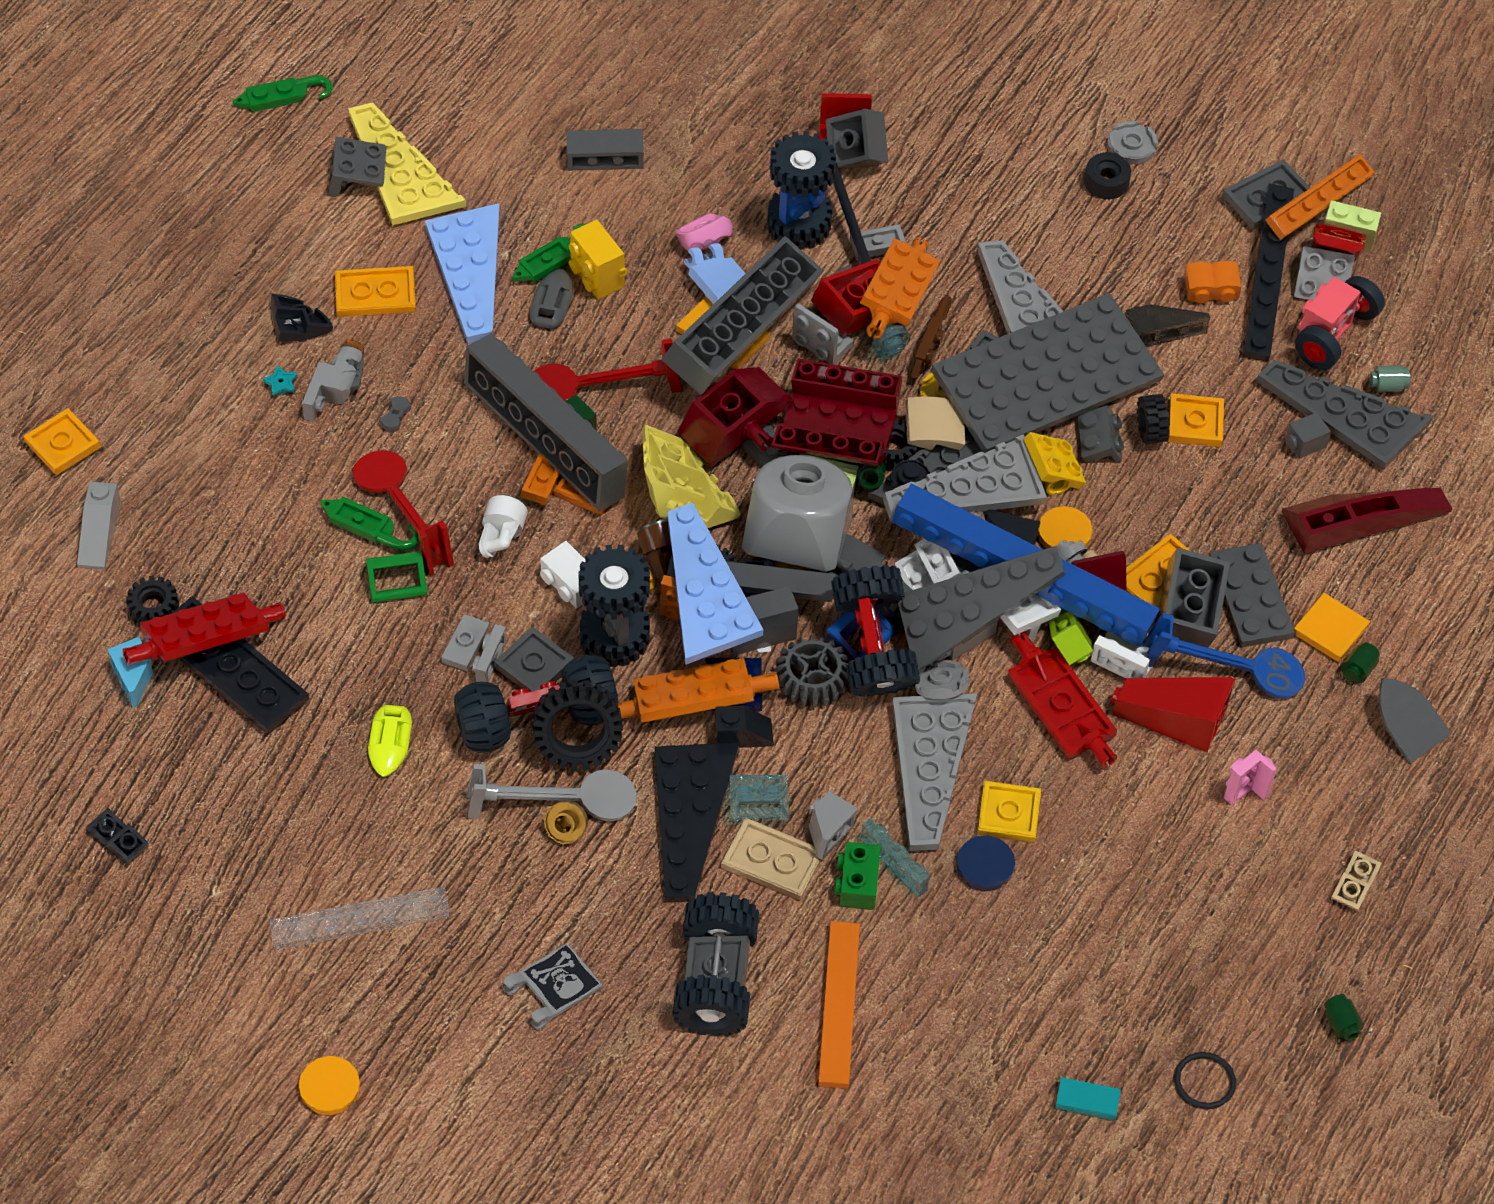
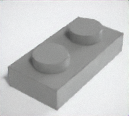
(879, 239)
(493, 647)

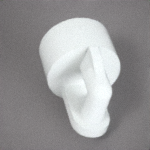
(501, 522)

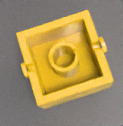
(597, 259)

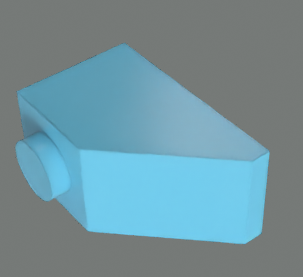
(133, 677)

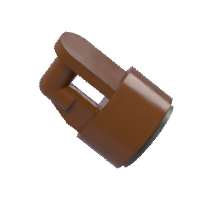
(654, 541)

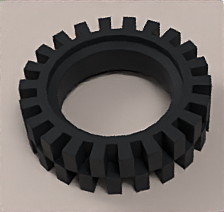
(580, 754)

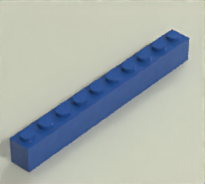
(990, 545)

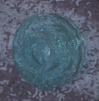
(892, 341)

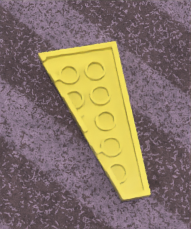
(410, 181)

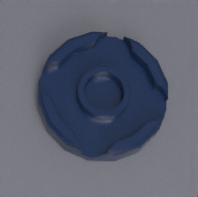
(985, 863)

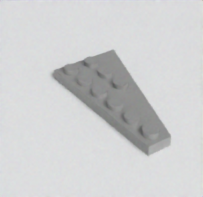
(1014, 290)
(983, 481)

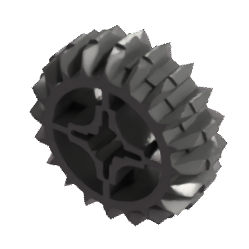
(816, 680)

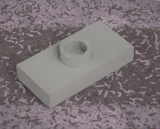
(465, 642)

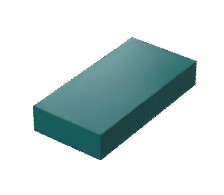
(1088, 1098)

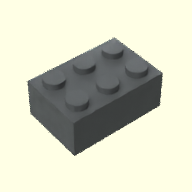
(1194, 595)

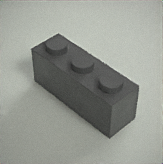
(605, 149)

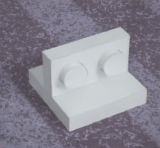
(1030, 616)

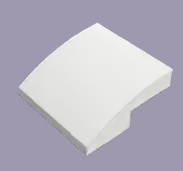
(927, 565)

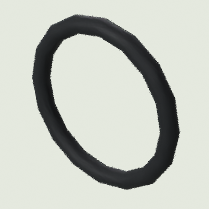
(1187, 1098)

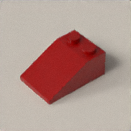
(840, 297)

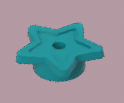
(281, 387)

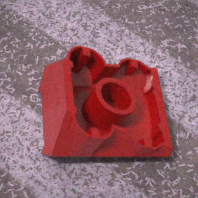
(1338, 240)

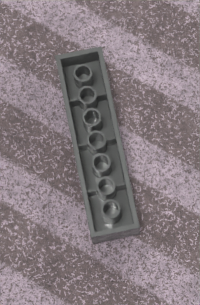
(742, 315)
(546, 421)

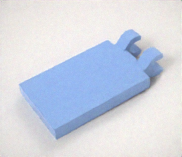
(715, 273)

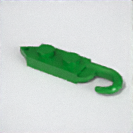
(280, 93)
(544, 260)
(366, 523)

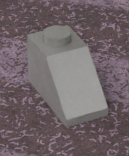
(830, 822)

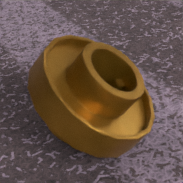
(566, 822)

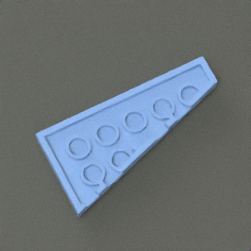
(468, 260)
(708, 596)

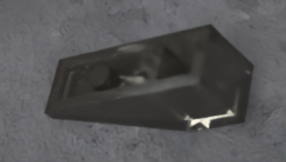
(1166, 324)

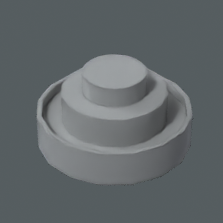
(1072, 550)

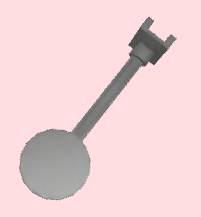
(603, 794)

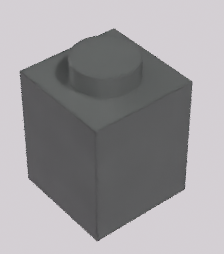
(1307, 435)

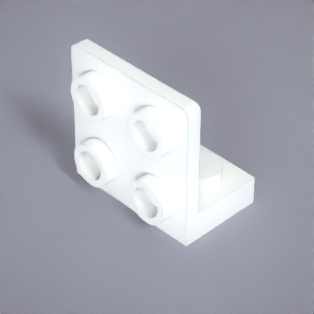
(1121, 657)

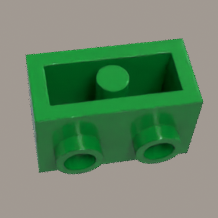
(859, 877)

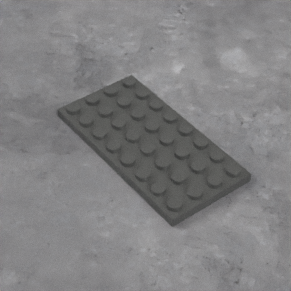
(1047, 372)

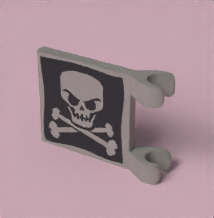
(557, 981)

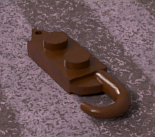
(933, 336)

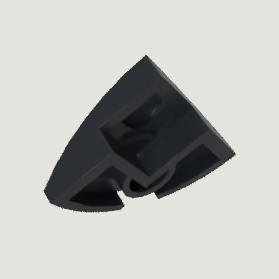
(297, 321)

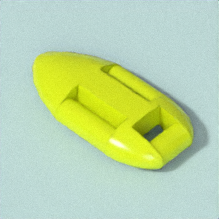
(389, 738)

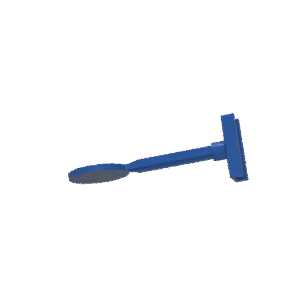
(1272, 669)

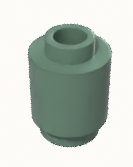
(1390, 378)

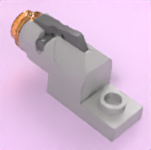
(334, 380)

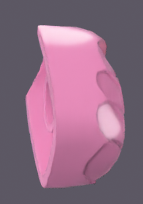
(704, 231)

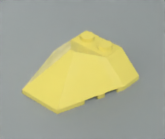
(678, 478)

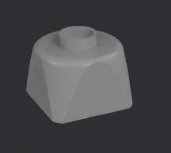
(799, 512)

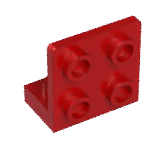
(840, 104)

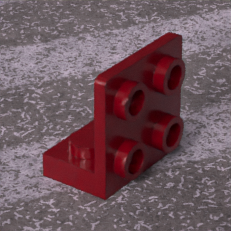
(1108, 567)

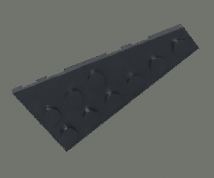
(690, 800)

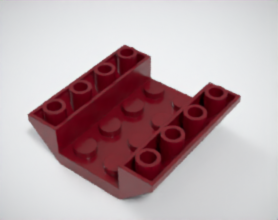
(840, 413)

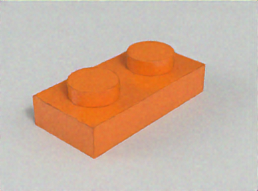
(540, 481)

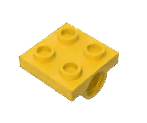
(1054, 463)

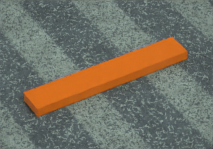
(1319, 196)
(839, 1005)

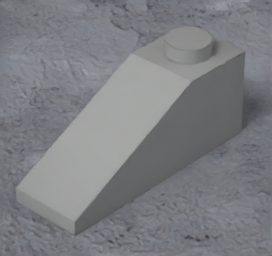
(98, 524)

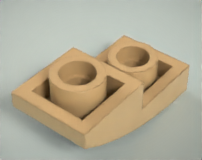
(1356, 880)

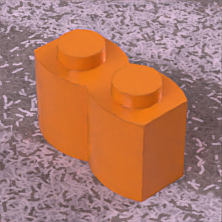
(1212, 281)

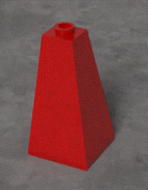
(1176, 707)

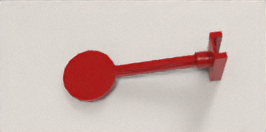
(566, 382)
(384, 472)

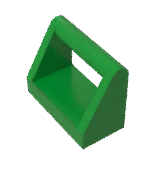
(396, 561)

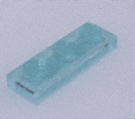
(896, 857)

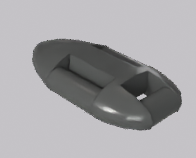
(552, 299)

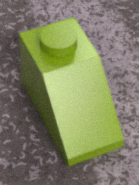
(1070, 637)

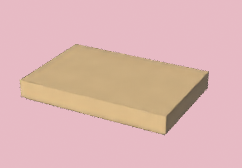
(772, 859)

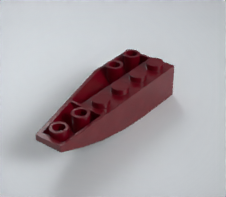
(1357, 515)

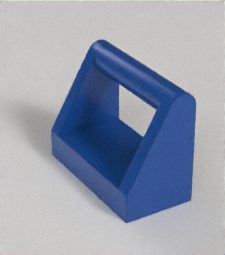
(847, 625)

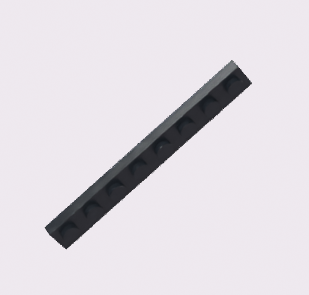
(1266, 279)

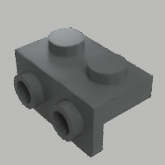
(1100, 434)

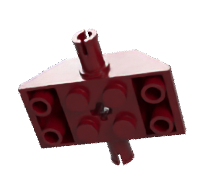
(733, 413)

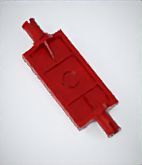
(202, 628)
(1061, 701)

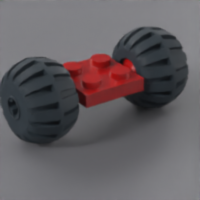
(485, 716)

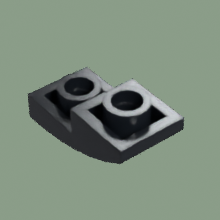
(116, 836)

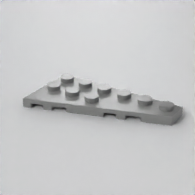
(929, 754)

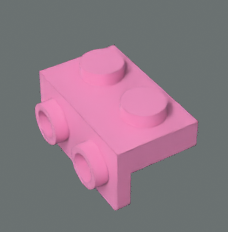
(1247, 774)

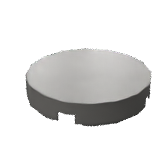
(1133, 142)
(943, 680)

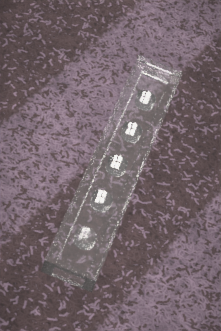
(359, 918)

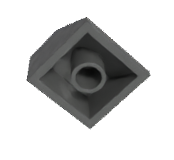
(858, 139)

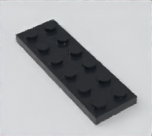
(247, 680)

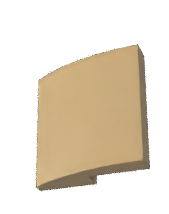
(933, 422)

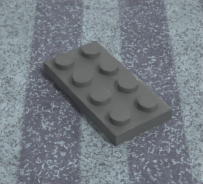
(1254, 597)

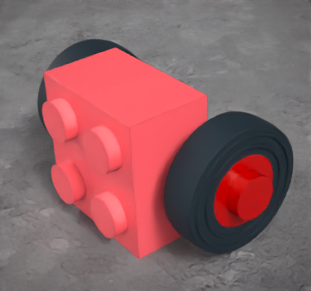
(1331, 315)

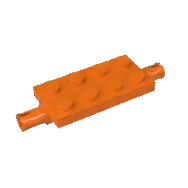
(898, 284)
(695, 690)

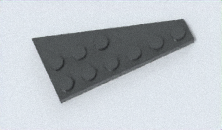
(1352, 415)

